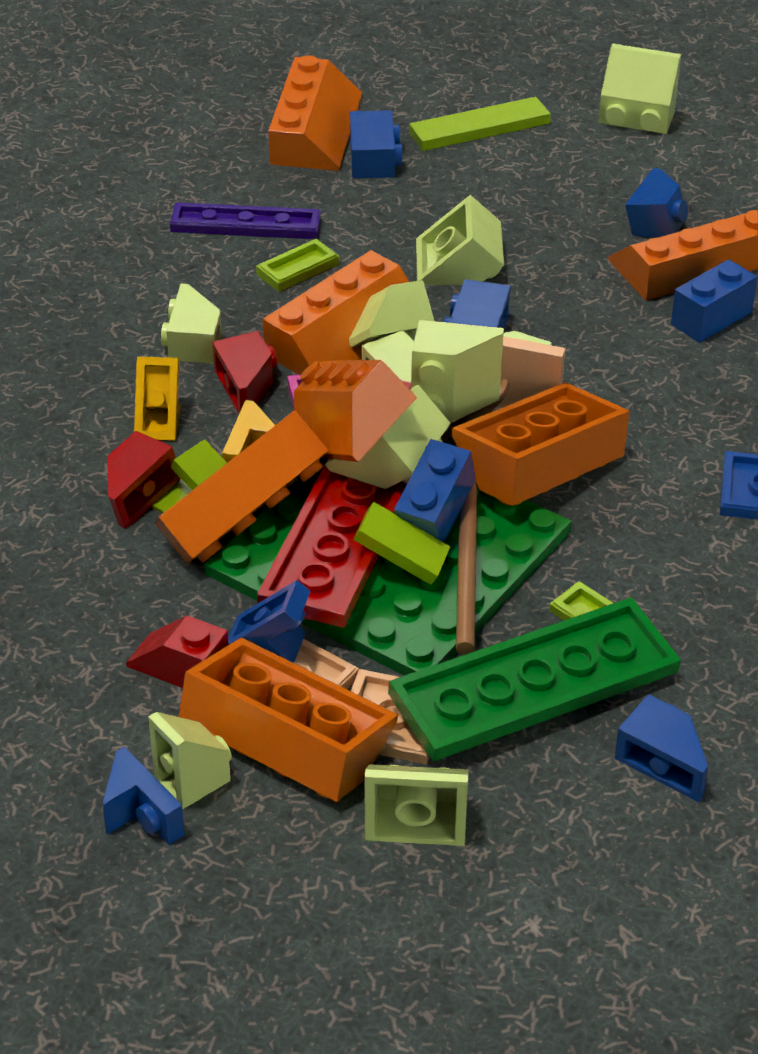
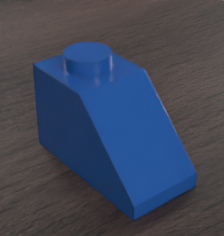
(656, 206)
(663, 746)

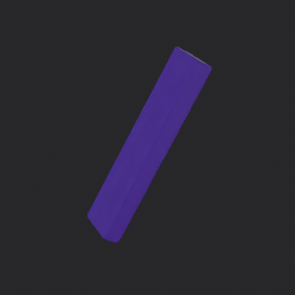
(245, 220)

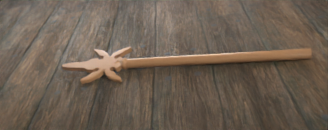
(467, 547)

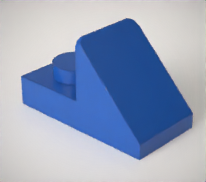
(275, 622)
(137, 793)

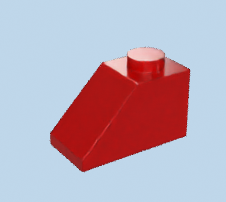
(244, 367)
(139, 476)
(177, 648)

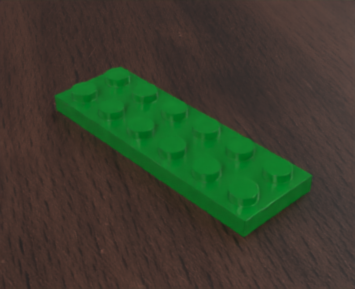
(532, 678)

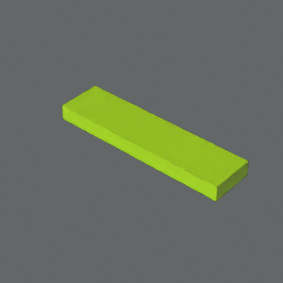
(479, 123)

